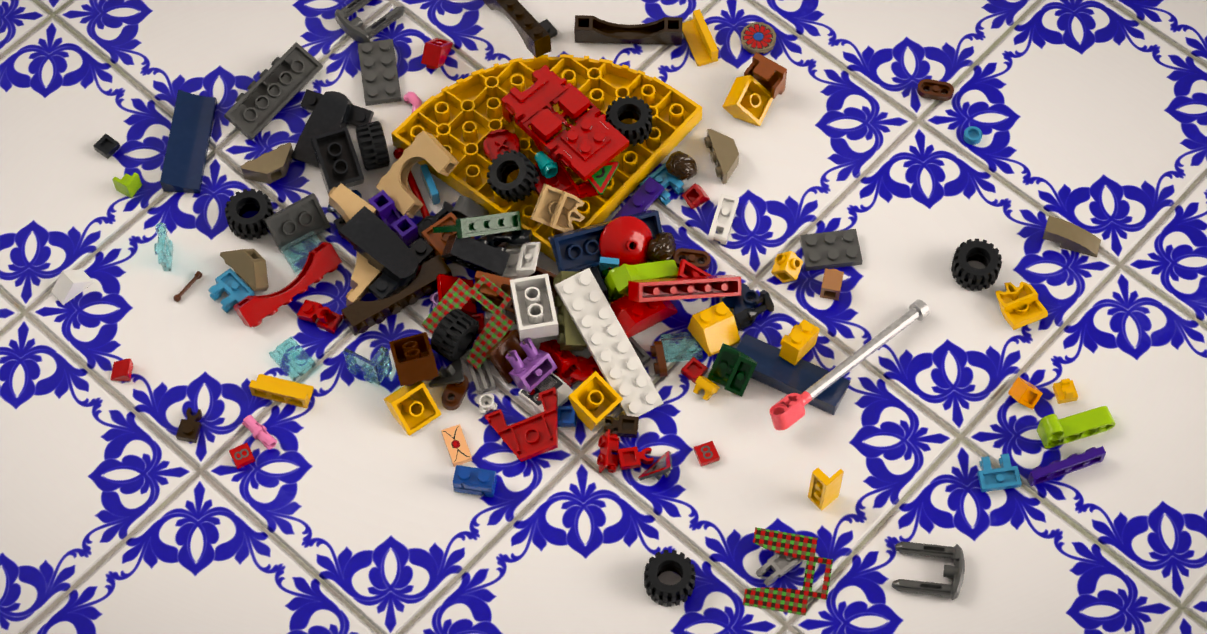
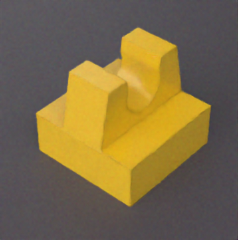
(707, 385)
(1065, 391)

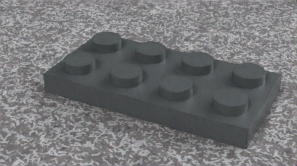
(379, 72)

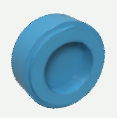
(972, 135)

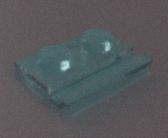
(298, 250)
(680, 347)
(292, 358)

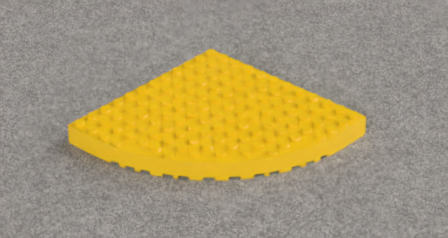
(473, 108)

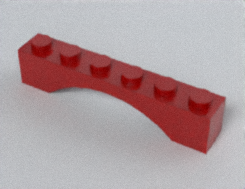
(319, 262)

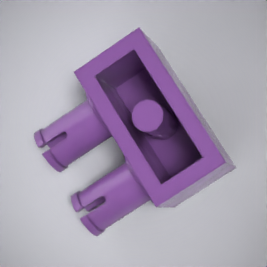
(533, 368)

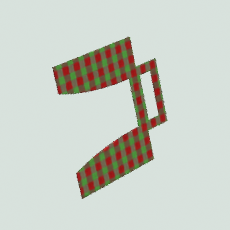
(494, 329)

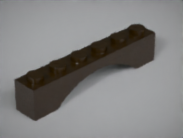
(594, 30)
(533, 34)
(364, 314)

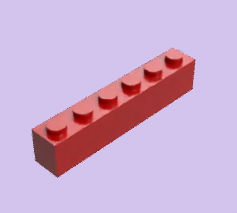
(684, 288)

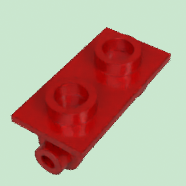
(606, 460)

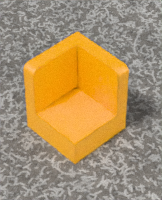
(1025, 393)

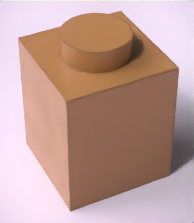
(831, 284)

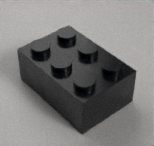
(337, 159)
(476, 254)

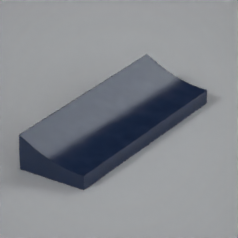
(188, 143)
(580, 247)
(789, 379)

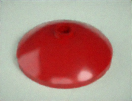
(619, 234)

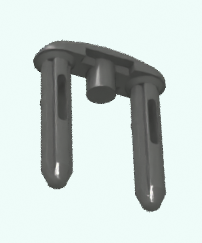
(353, 28)
(931, 588)

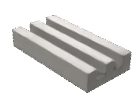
(486, 388)

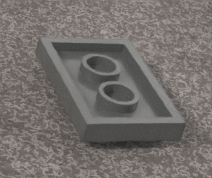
(297, 221)
(831, 249)

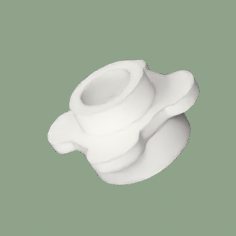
(481, 400)

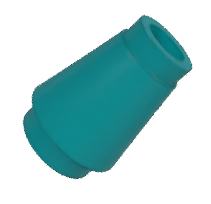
(546, 165)

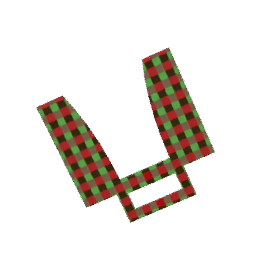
(783, 598)

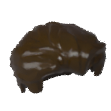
(681, 166)
(661, 247)

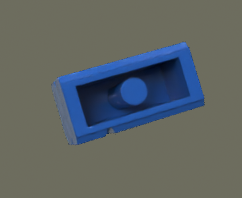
(474, 481)

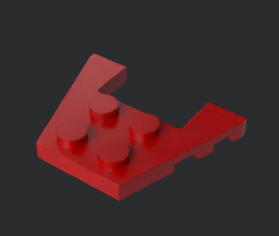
(564, 182)
(531, 435)

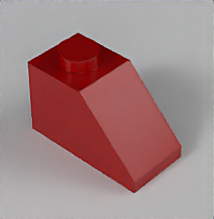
(436, 53)

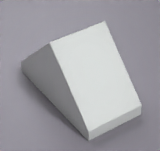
(70, 285)

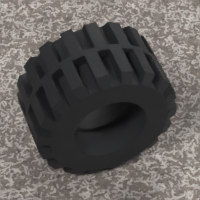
(632, 109)
(372, 145)
(503, 167)
(246, 202)
(980, 252)
(454, 335)
(669, 593)

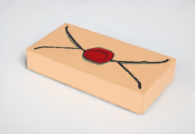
(456, 445)

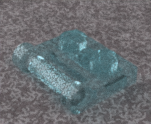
(164, 247)

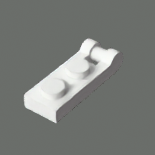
(723, 218)

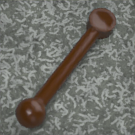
(198, 275)

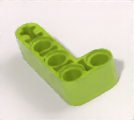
(646, 271)
(1075, 427)

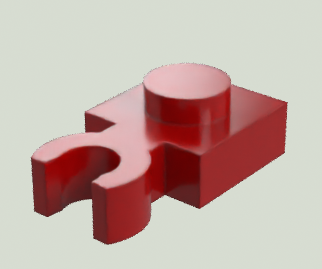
(312, 310)
(630, 457)

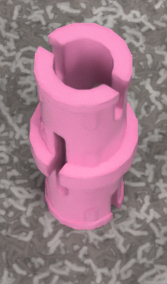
(259, 432)

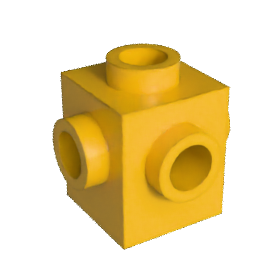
(787, 266)

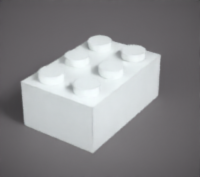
(534, 307)

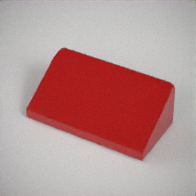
(562, 359)

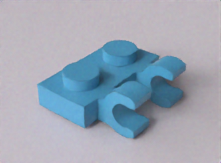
(665, 179)
(233, 286)
(999, 478)

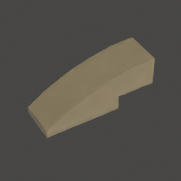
(1071, 236)

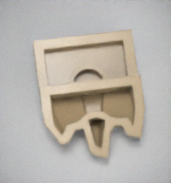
(557, 209)

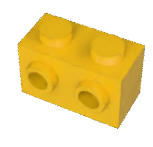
(798, 342)

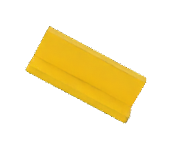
(700, 39)
(281, 390)
(824, 489)

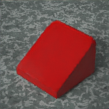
(695, 196)
(122, 370)

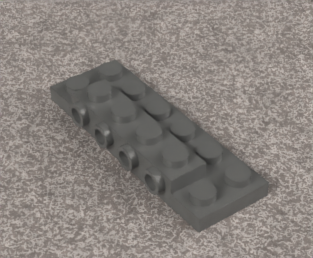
(272, 91)

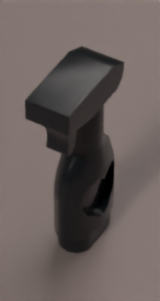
(430, 220)
(513, 237)
(748, 316)

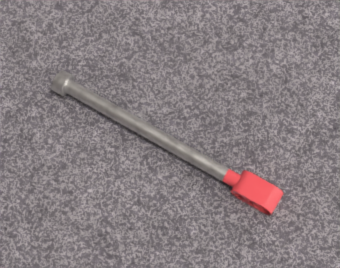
(791, 407)

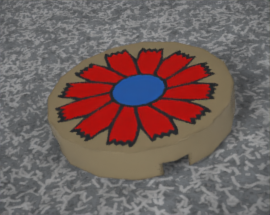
(758, 38)

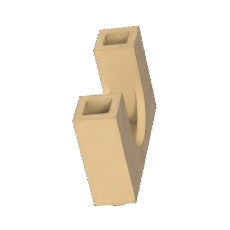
(396, 180)

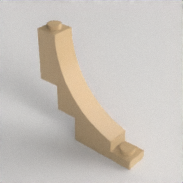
(364, 274)

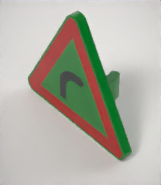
(603, 176)

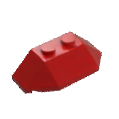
(640, 315)

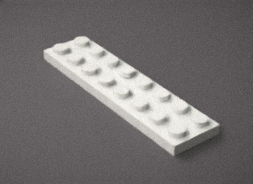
(608, 343)

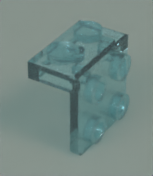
(372, 370)

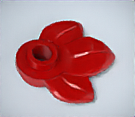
(585, 368)

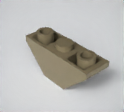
(723, 154)
(270, 165)
(248, 266)

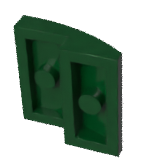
(732, 369)

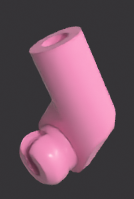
(412, 98)

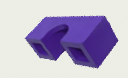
(387, 212)

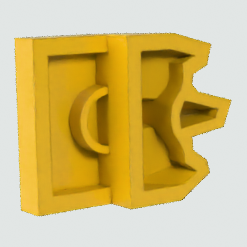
(1020, 305)

